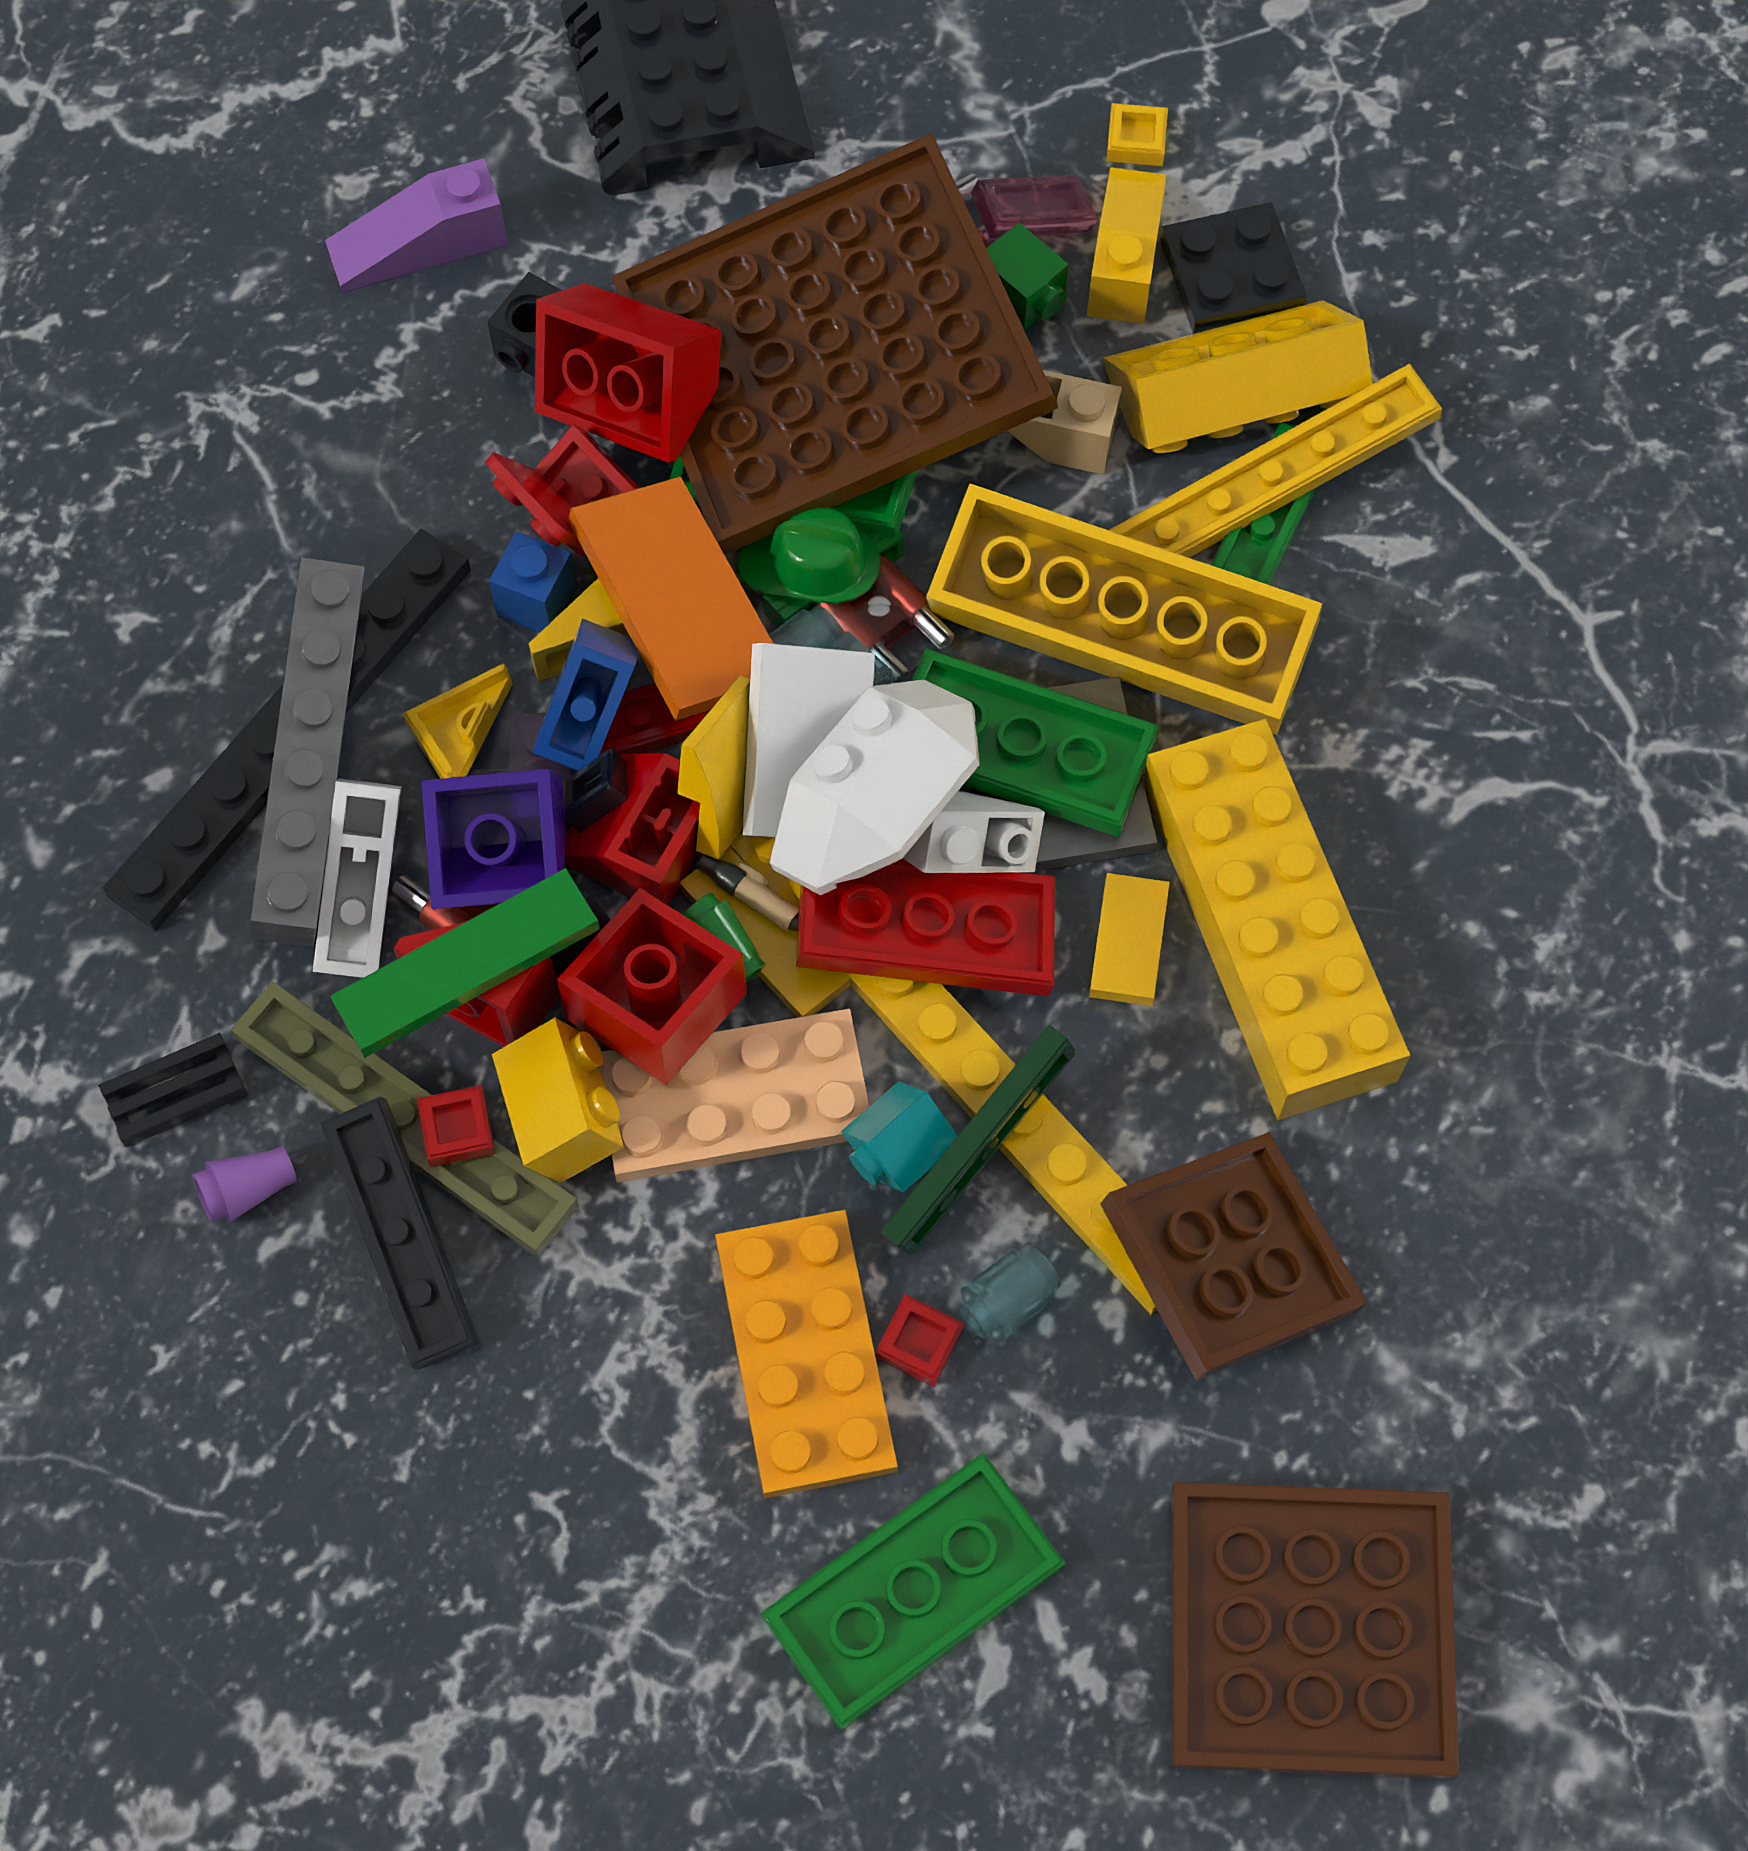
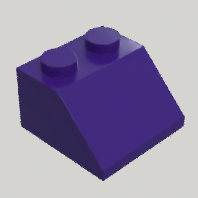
(492, 835)

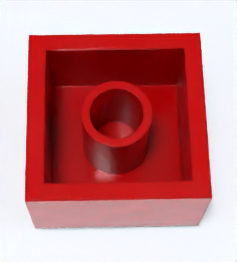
(653, 986)

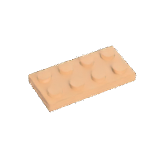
(740, 1097)

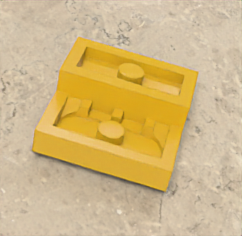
(715, 769)

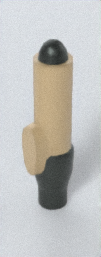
(751, 889)

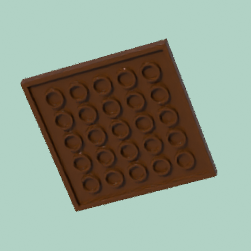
(849, 342)

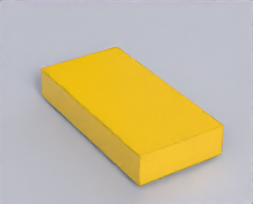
(1129, 939)

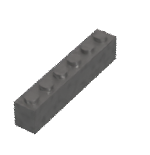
(307, 753)

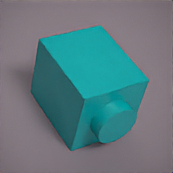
(898, 1137)

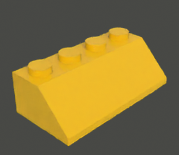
(1240, 375)

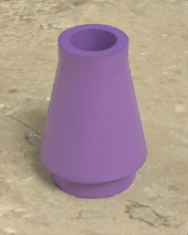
(241, 1182)

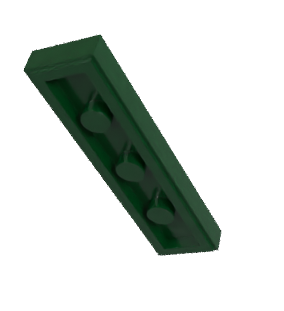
(979, 1140)

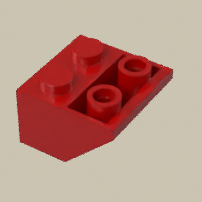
(646, 838)

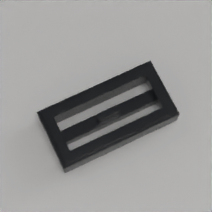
(163, 1069)

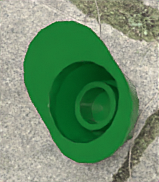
(812, 559)

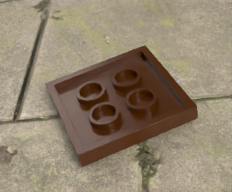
(1232, 1255)

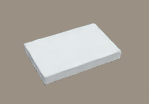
(792, 708)

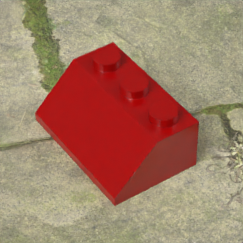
(623, 369)

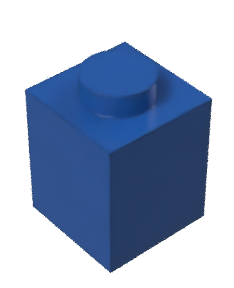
(532, 582)

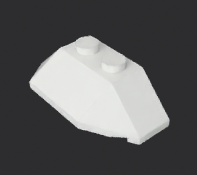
(875, 784)

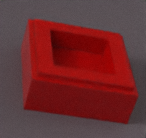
(456, 1126)
(919, 1340)

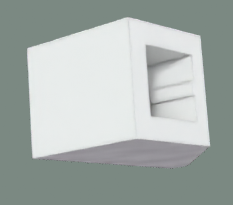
(979, 837)

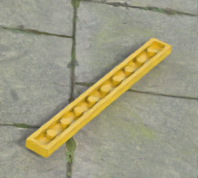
(970, 1070)

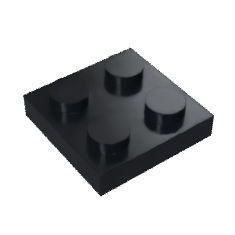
(1232, 267)

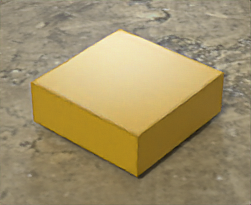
(1137, 134)

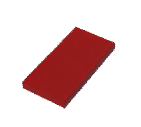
(934, 928)

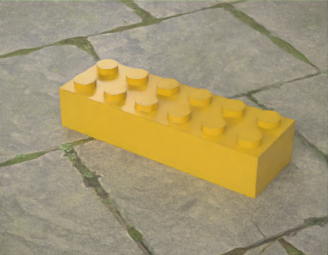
(1123, 608)
(1273, 920)

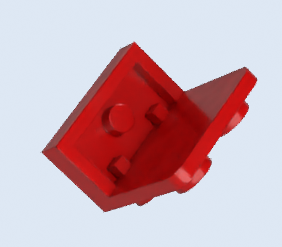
(567, 477)

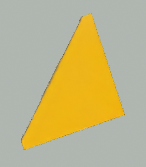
(457, 721)

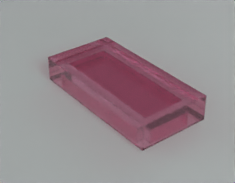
(1039, 203)

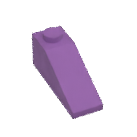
(421, 227)

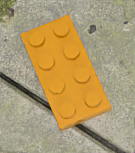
(805, 1354)

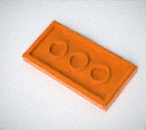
(672, 591)

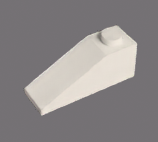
(356, 878)

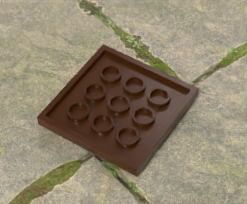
(1312, 1631)

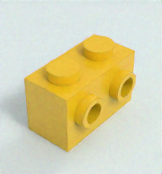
(558, 1100)

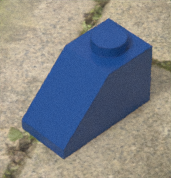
(586, 696)

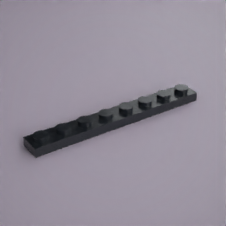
(239, 780)

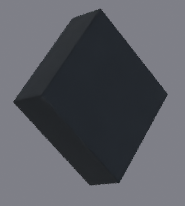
(595, 790)

